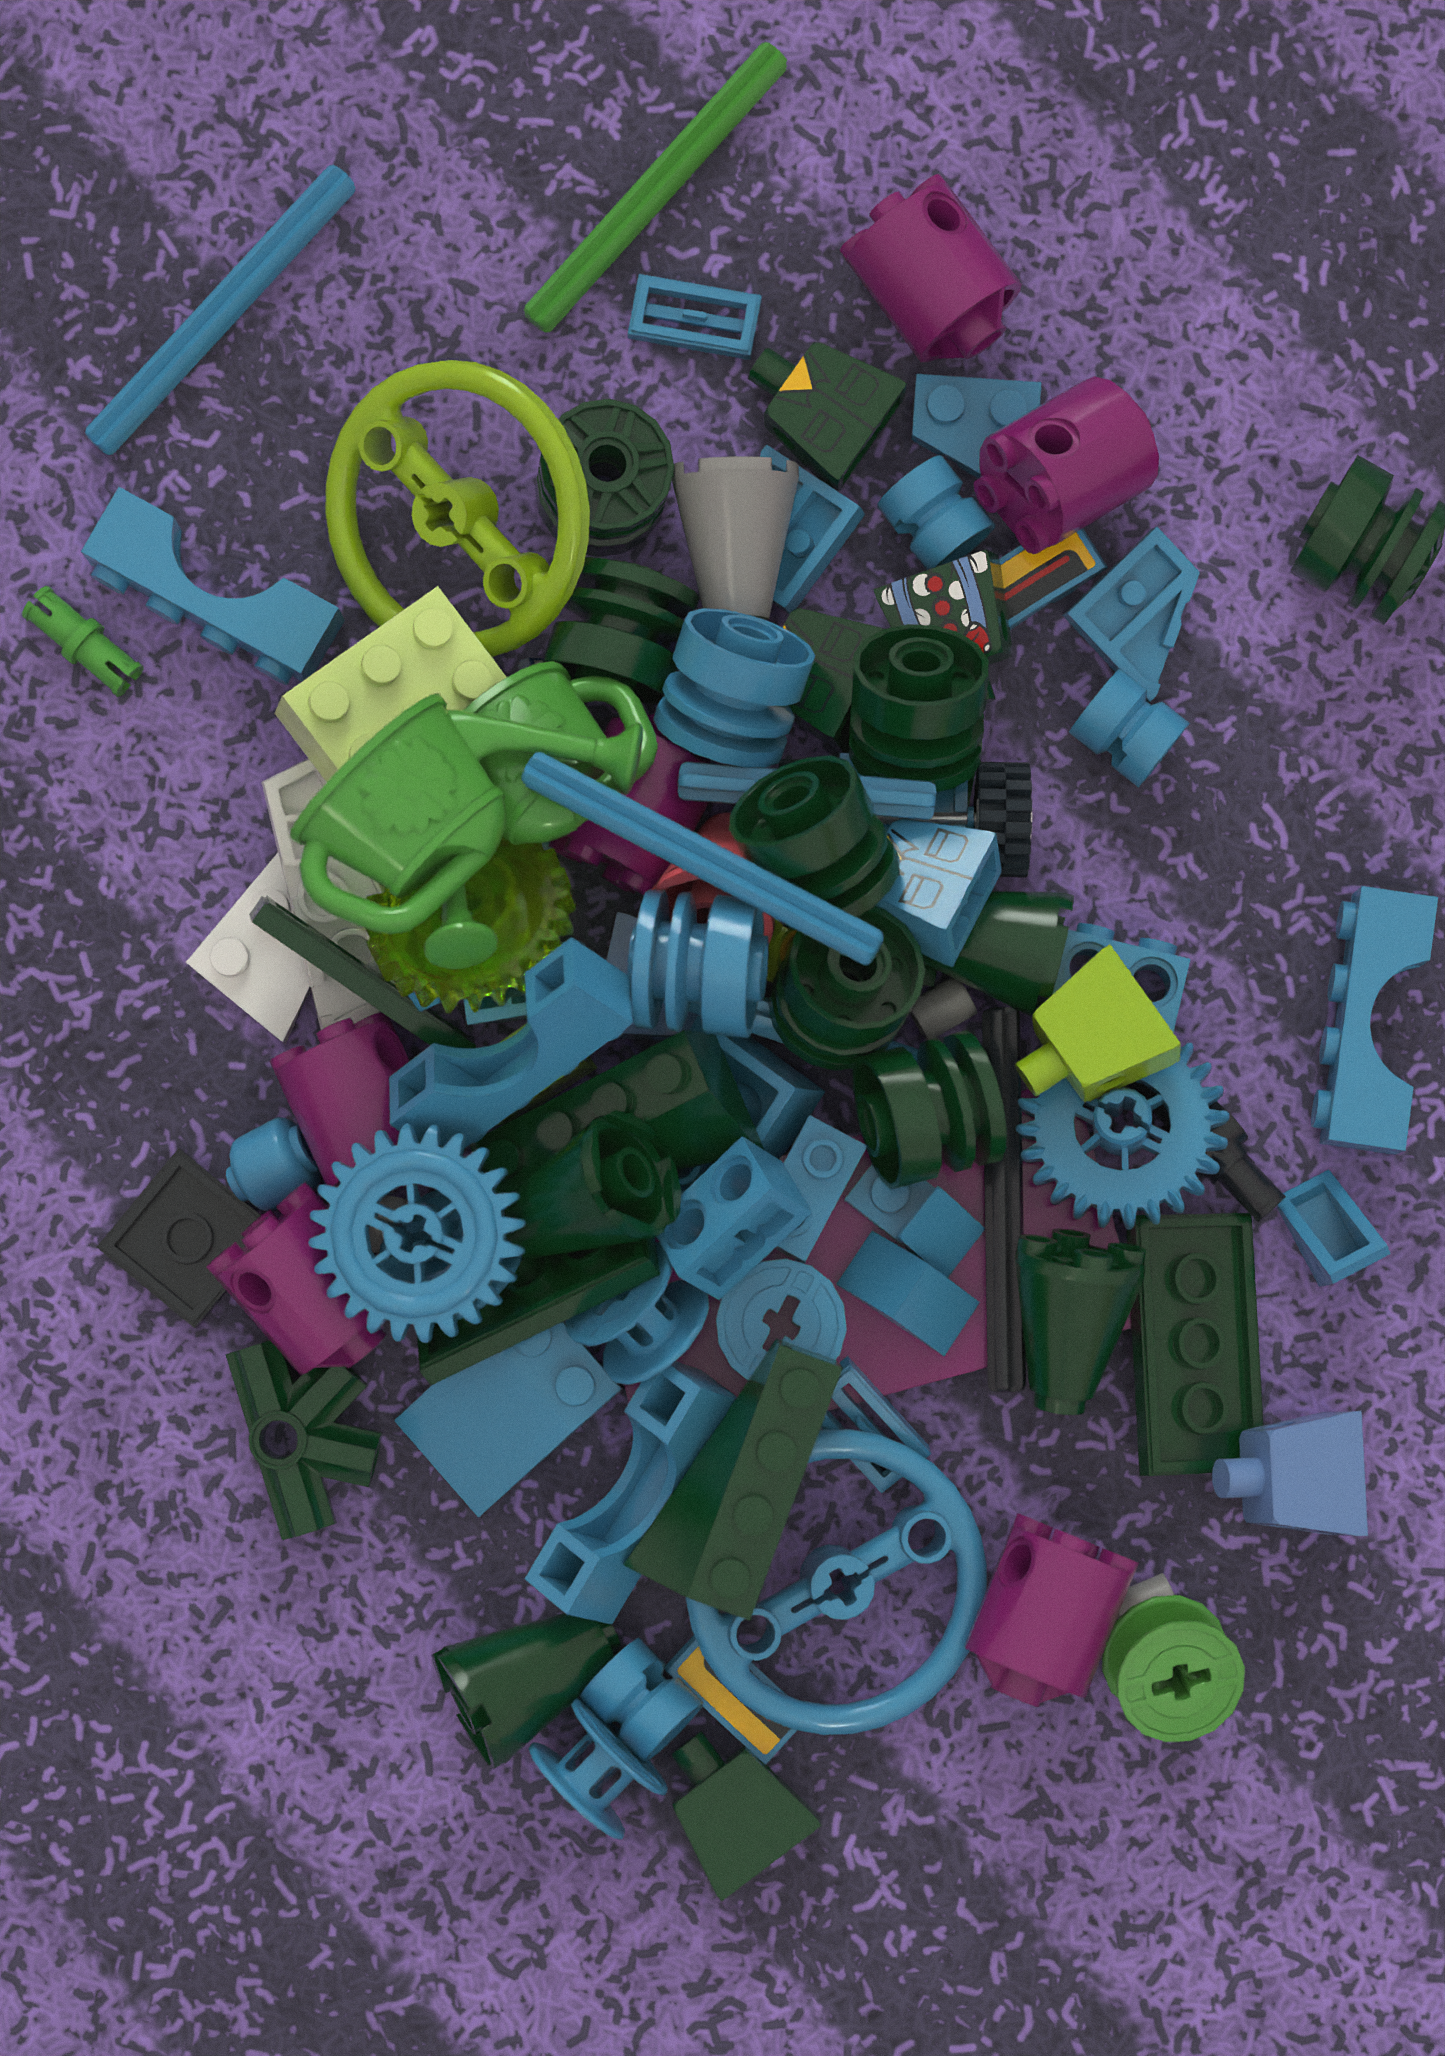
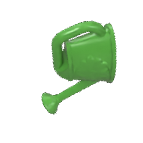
(550, 700)
(426, 806)

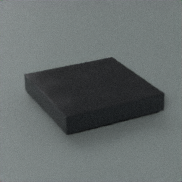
(176, 1232)

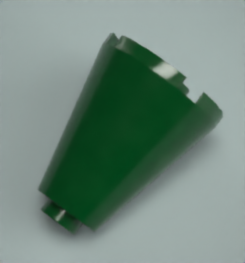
(1014, 948)
(598, 1191)
(521, 1678)

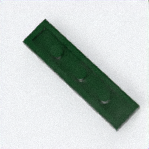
(355, 975)

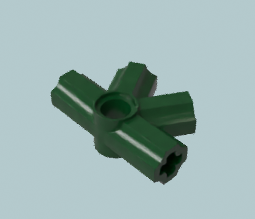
(323, 1445)

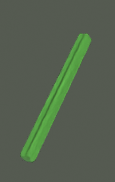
(655, 187)

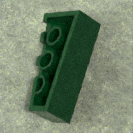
(674, 1087)
(734, 1501)

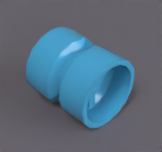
(935, 514)
(1128, 727)
(641, 1700)

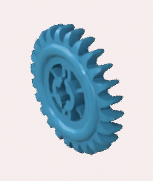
(1127, 1190)
(475, 1258)

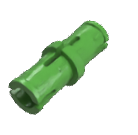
(82, 640)

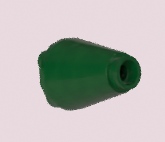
(1073, 1312)

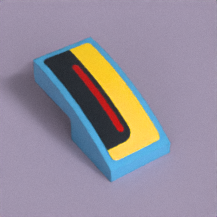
(1048, 576)
(754, 1731)

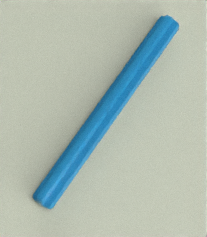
(220, 310)
(702, 858)

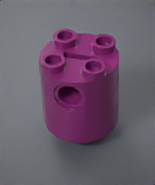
(933, 272)
(1067, 463)
(625, 862)
(342, 1088)
(284, 1295)
(1048, 1613)

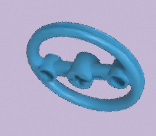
(862, 1569)

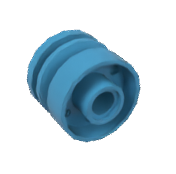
(733, 687)
(694, 962)

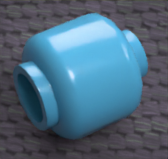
(271, 1164)

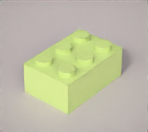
(382, 675)

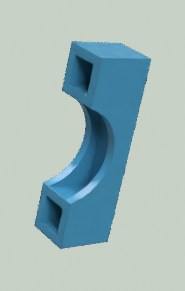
(280, 626)
(572, 1011)
(1363, 1099)
(585, 1556)

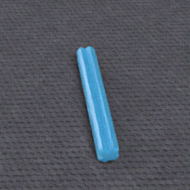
(729, 782)

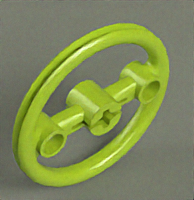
(462, 508)

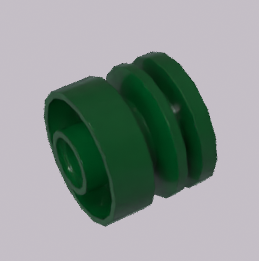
(632, 451)
(1369, 539)
(625, 617)
(918, 705)
(817, 833)
(843, 1010)
(929, 1109)

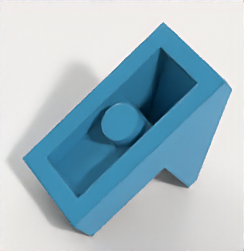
(918, 1219)

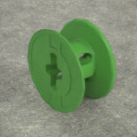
(1178, 1700)

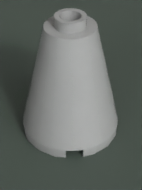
(736, 528)

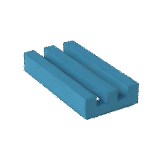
(693, 340)
(888, 1413)

